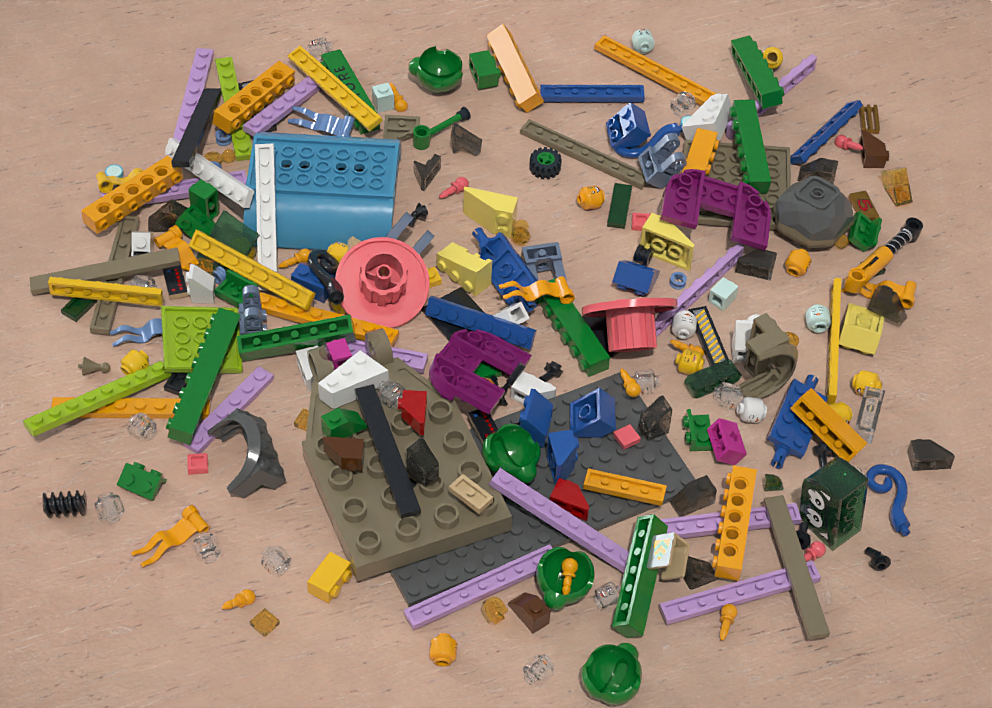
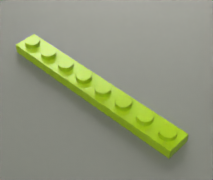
(229, 87)
(95, 399)

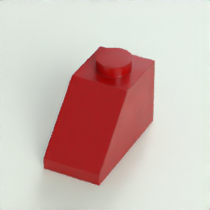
(413, 409)
(570, 498)

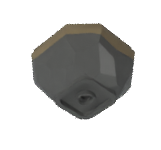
(813, 213)

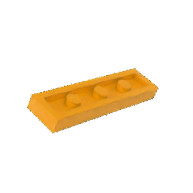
(624, 487)

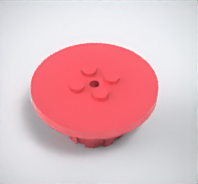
(383, 282)
(630, 321)

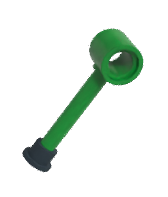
(423, 134)

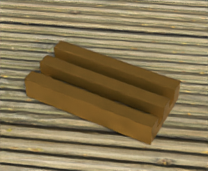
(869, 109)

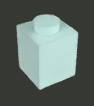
(383, 97)
(723, 294)

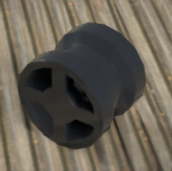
(643, 255)

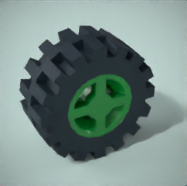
(545, 163)

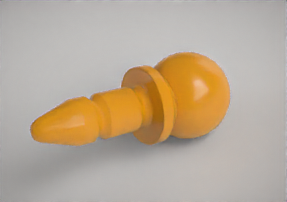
(399, 103)
(300, 257)
(682, 346)
(632, 388)
(569, 567)
(245, 598)
(728, 614)

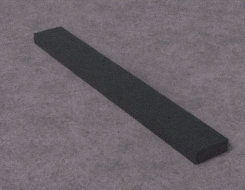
(196, 127)
(387, 451)

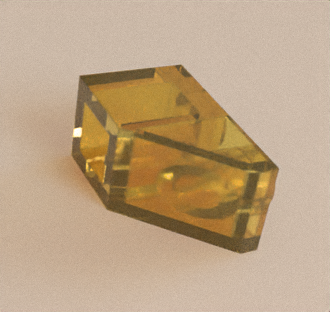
(897, 185)

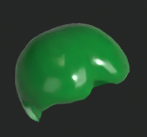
(437, 69)
(513, 452)
(551, 581)
(613, 673)

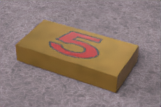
(863, 203)

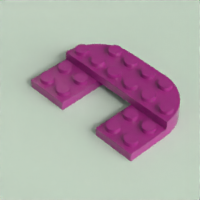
(694, 190)
(456, 364)

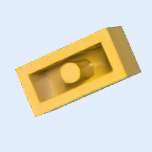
(329, 577)

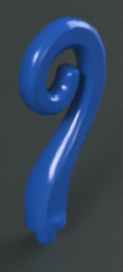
(634, 151)
(897, 513)

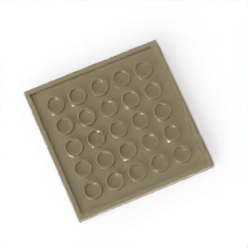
(727, 169)

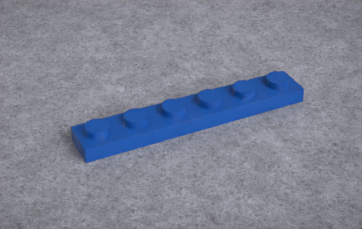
(592, 93)
(828, 129)
(477, 320)

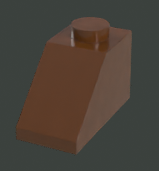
(873, 152)
(345, 452)
(531, 611)

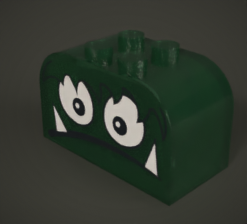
(834, 502)

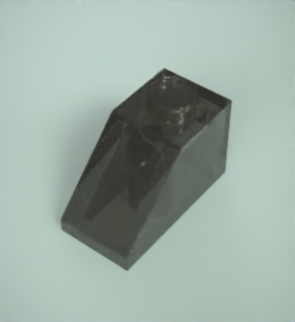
(820, 167)
(165, 216)
(757, 264)
(887, 304)
(656, 419)
(929, 455)
(422, 463)
(694, 496)

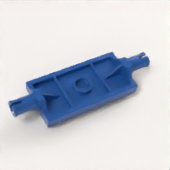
(506, 265)
(788, 431)

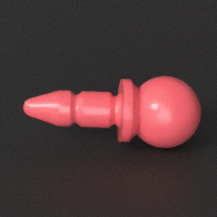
(842, 141)
(456, 187)
(816, 549)

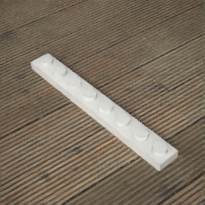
(215, 176)
(266, 206)

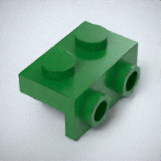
(864, 232)
(231, 288)
(141, 481)

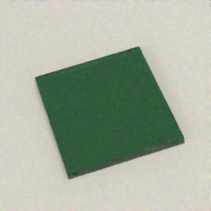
(233, 234)

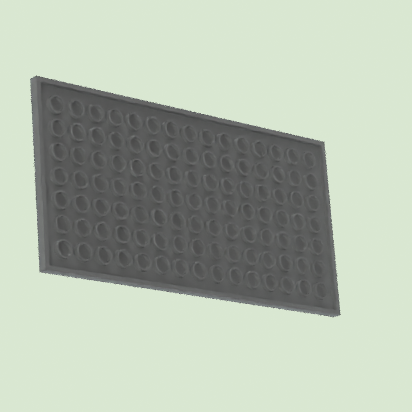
(647, 461)

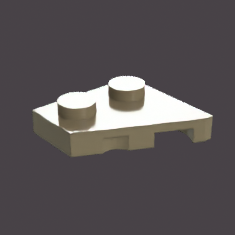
(399, 126)

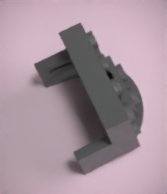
(261, 460)

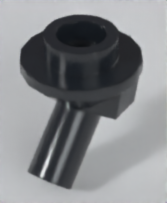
(420, 212)
(553, 369)
(823, 451)
(803, 536)
(879, 561)

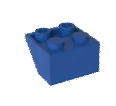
(628, 127)
(536, 416)

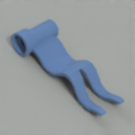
(325, 122)
(150, 329)

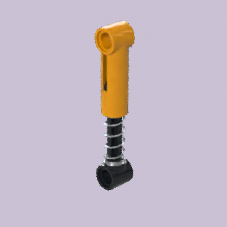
(882, 256)

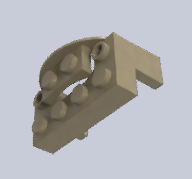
(766, 342)

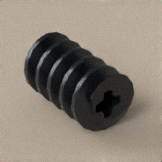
(64, 504)

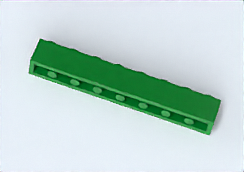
(203, 377)

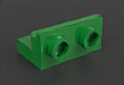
(194, 219)
(697, 433)

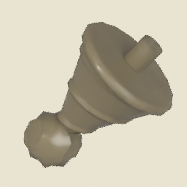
(90, 366)

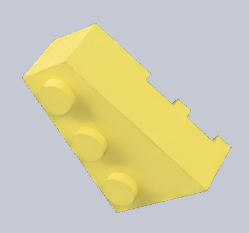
(465, 268)

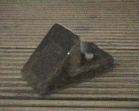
(463, 138)
(426, 173)
(698, 573)

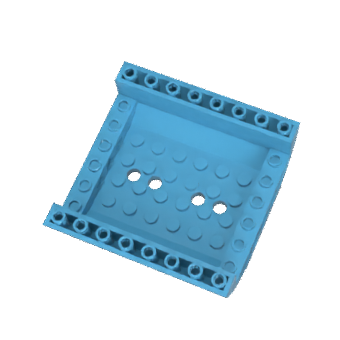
(322, 202)

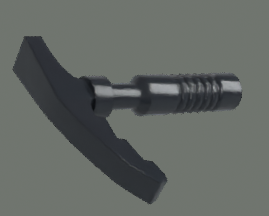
(511, 379)

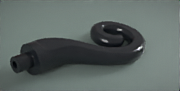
(322, 271)

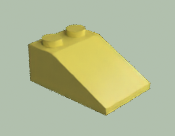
(491, 210)
(668, 242)
(861, 329)

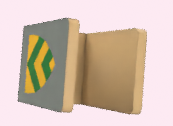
(669, 555)

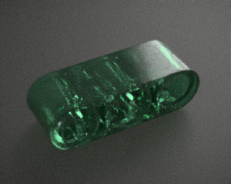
(705, 380)

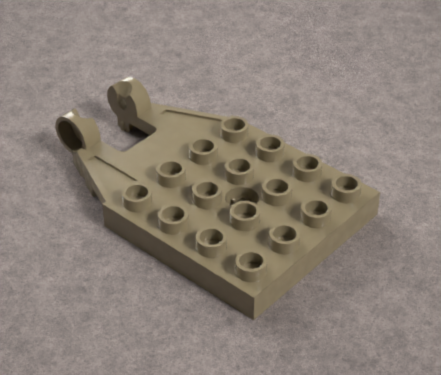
(362, 500)

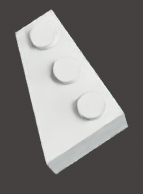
(710, 116)
(356, 372)

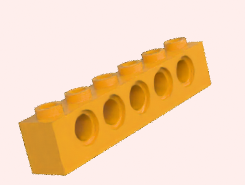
(253, 97)
(131, 195)
(731, 566)

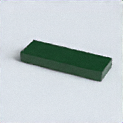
(619, 205)

